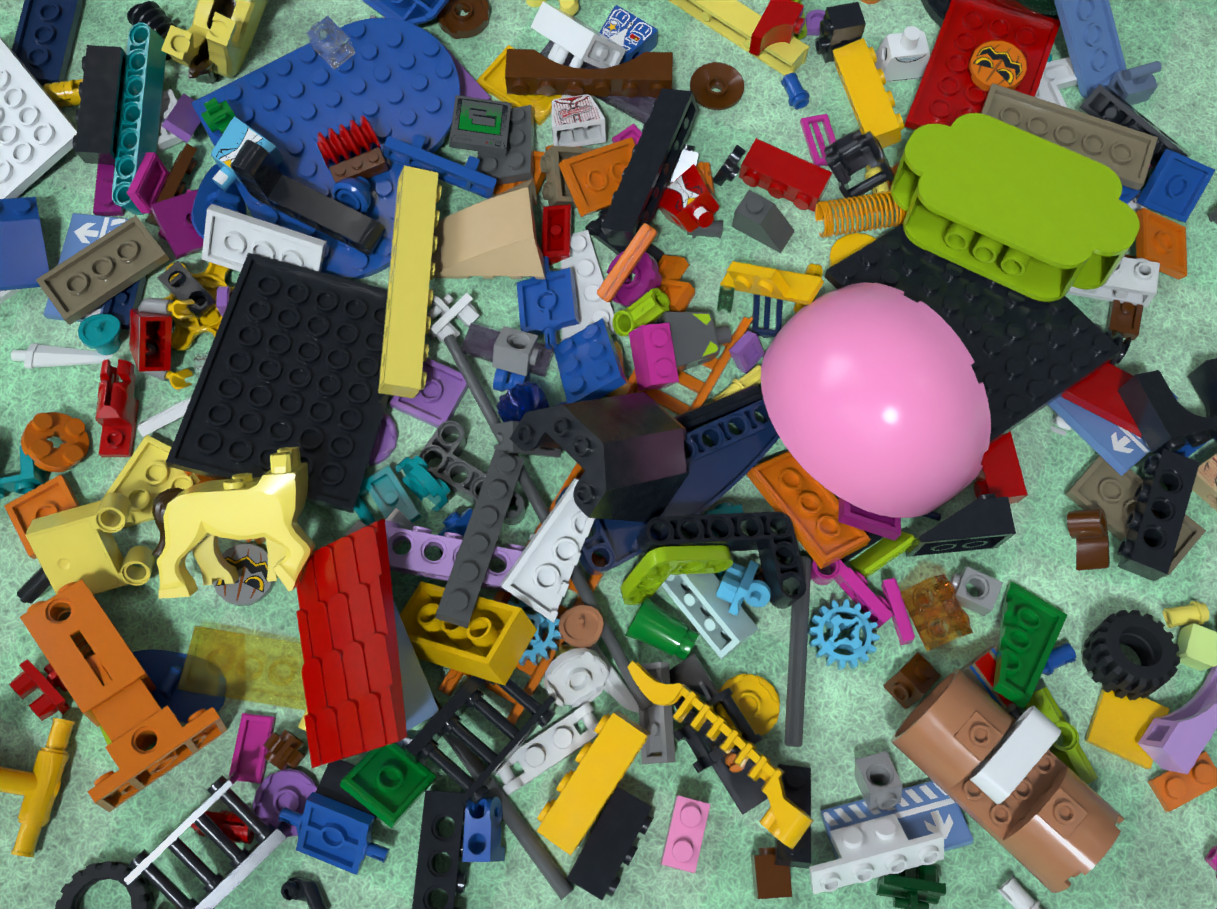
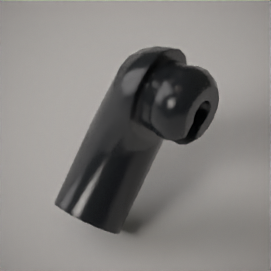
(304, 890)

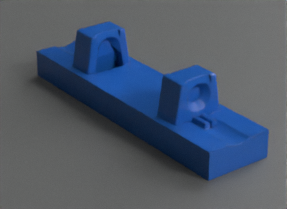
(448, 171)

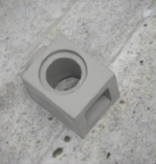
(515, 351)
(986, 586)
(878, 769)

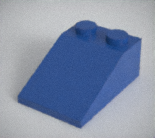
(21, 244)

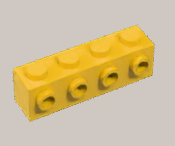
(866, 92)

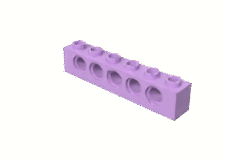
(421, 538)

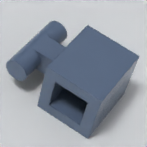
(1136, 83)

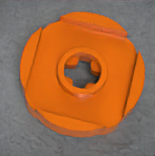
(67, 429)

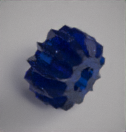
(521, 400)

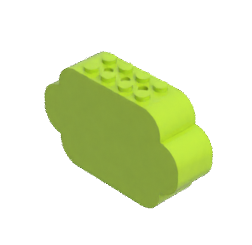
(1013, 206)

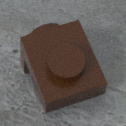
(912, 681)

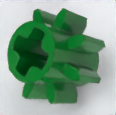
(217, 115)

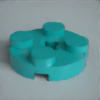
(422, 483)

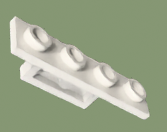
(873, 851)

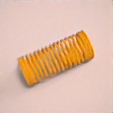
(824, 212)

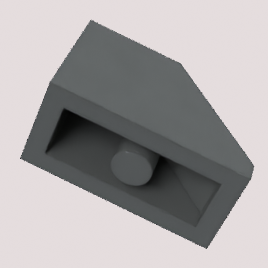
(762, 221)

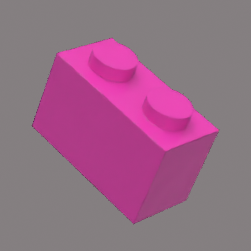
(653, 356)

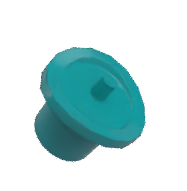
(101, 333)

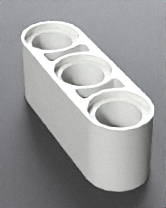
(1015, 754)

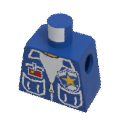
(630, 33)

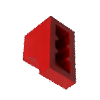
(777, 24)

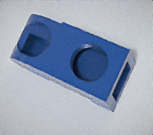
(483, 831)

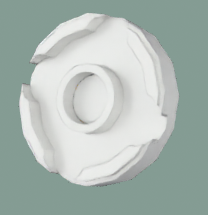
(576, 677)

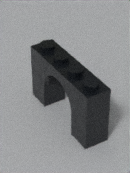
(1162, 418)

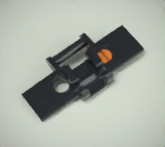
(742, 789)

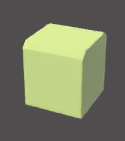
(1197, 647)

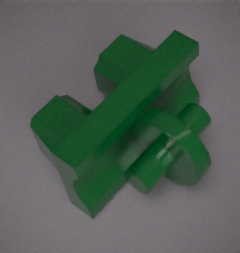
(912, 892)

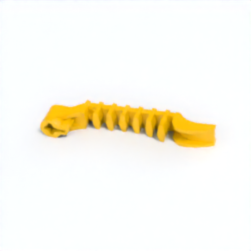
(783, 817)

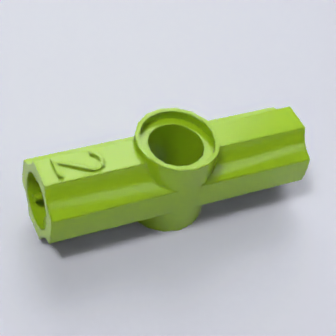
(1070, 752)

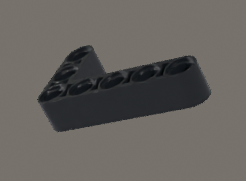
(268, 185)
(729, 529)

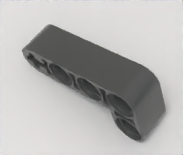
(453, 465)

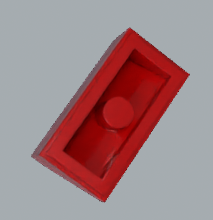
(556, 232)

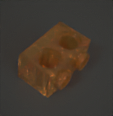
(929, 615)

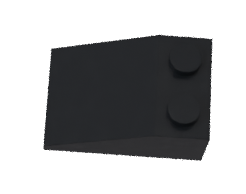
(977, 526)

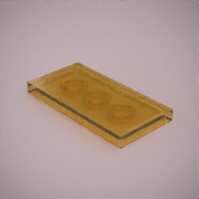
(244, 668)

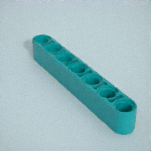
(139, 109)

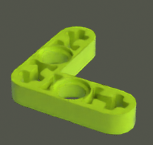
(672, 560)

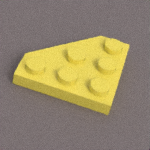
(146, 477)

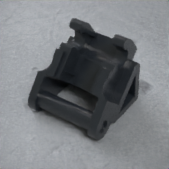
(854, 153)

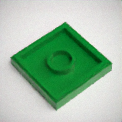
(388, 782)

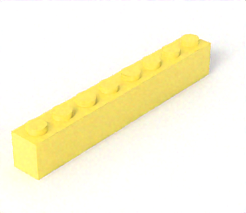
(409, 283)

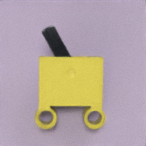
(81, 546)

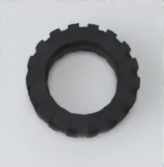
(82, 880)

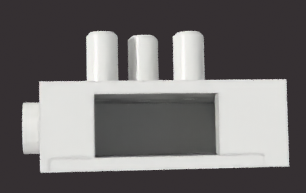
(577, 38)

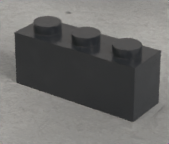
(611, 844)

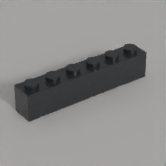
(650, 165)

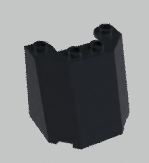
(624, 445)

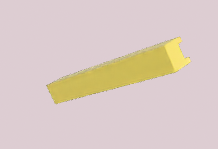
(737, 24)

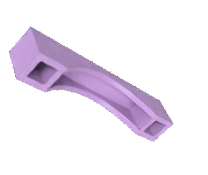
(1180, 737)

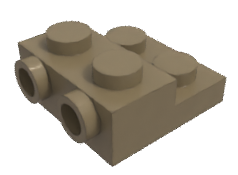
(556, 189)

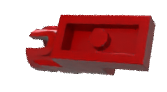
(117, 409)

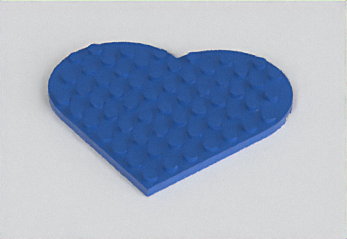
(394, 79)

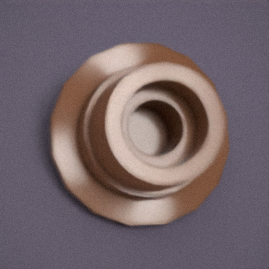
(581, 626)

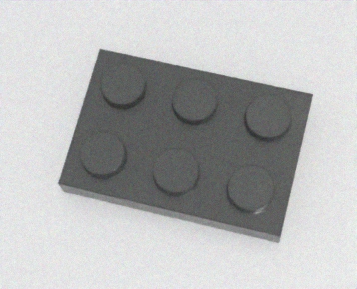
(519, 157)

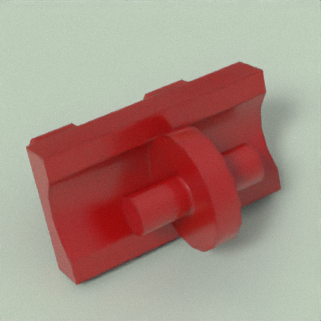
(30, 680)

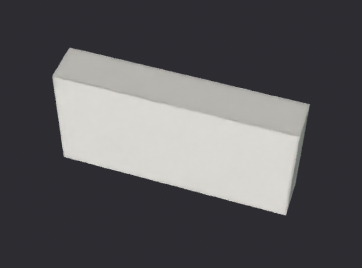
(163, 418)

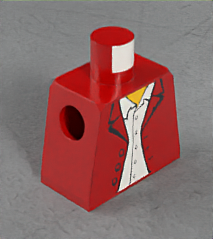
(689, 201)

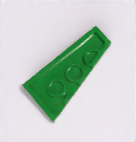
(1025, 643)

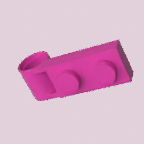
(856, 588)

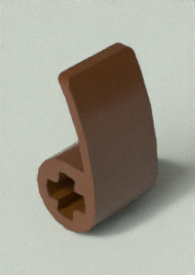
(1091, 537)

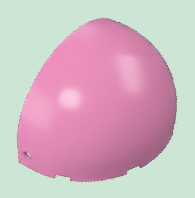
(877, 400)

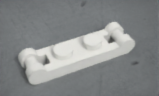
(549, 748)

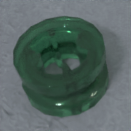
(725, 299)

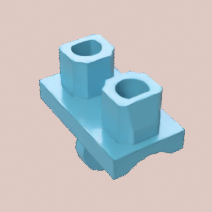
(740, 586)

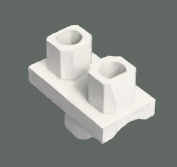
(461, 309)

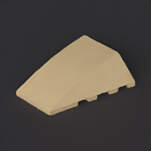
(491, 238)

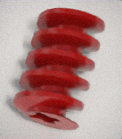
(347, 141)

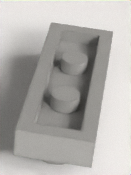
(659, 722)

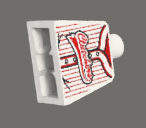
(577, 121)

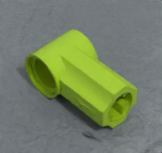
(642, 312)

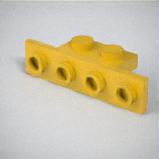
(772, 282)

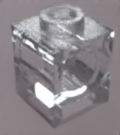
(335, 51)

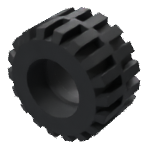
(1148, 641)

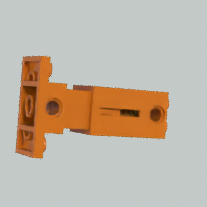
(114, 694)

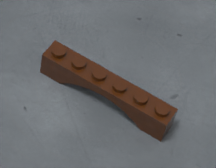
(534, 74)

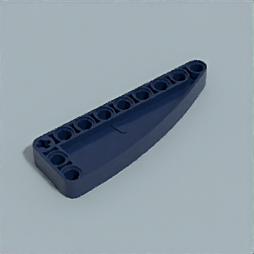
(711, 476)

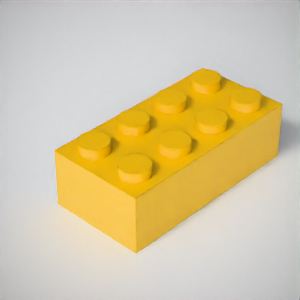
(484, 649)
(593, 782)

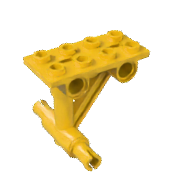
(38, 786)

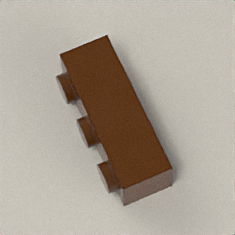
(363, 165)

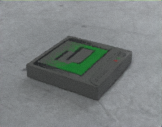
(480, 125)

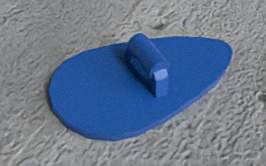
(211, 193)
(165, 672)

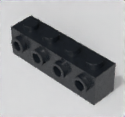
(99, 104)

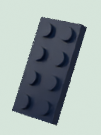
(47, 37)

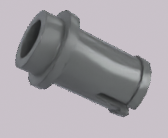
(713, 230)

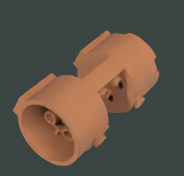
(1048, 821)

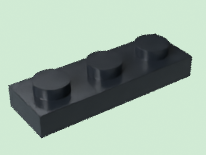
(798, 790)

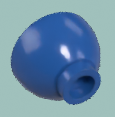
(353, 193)

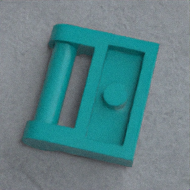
(387, 495)

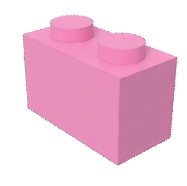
(685, 834)

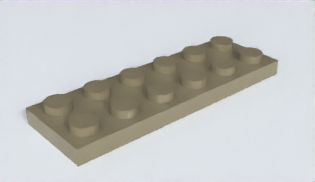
(1114, 145)

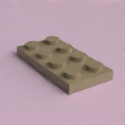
(102, 270)
(1106, 489)

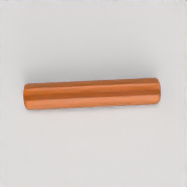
(626, 262)

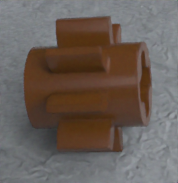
(284, 750)

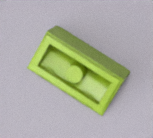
(881, 554)

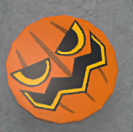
(997, 64)

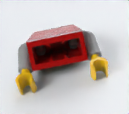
(152, 338)

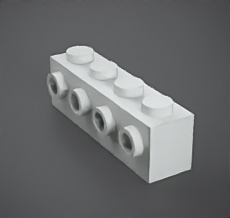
(1131, 282)

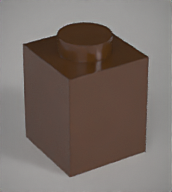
(770, 879)

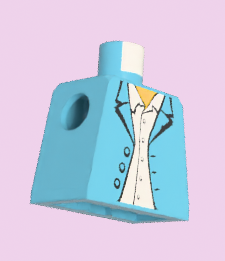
(230, 145)

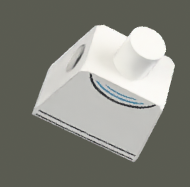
(903, 55)

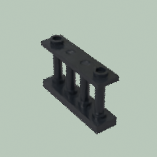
(449, 721)
(242, 861)

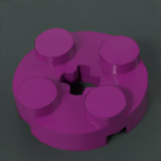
(646, 278)

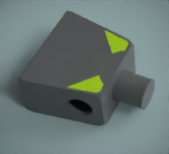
(694, 337)

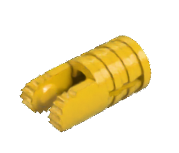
(64, 93)

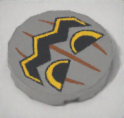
(252, 570)

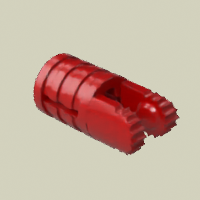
(230, 825)

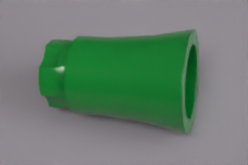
(662, 630)

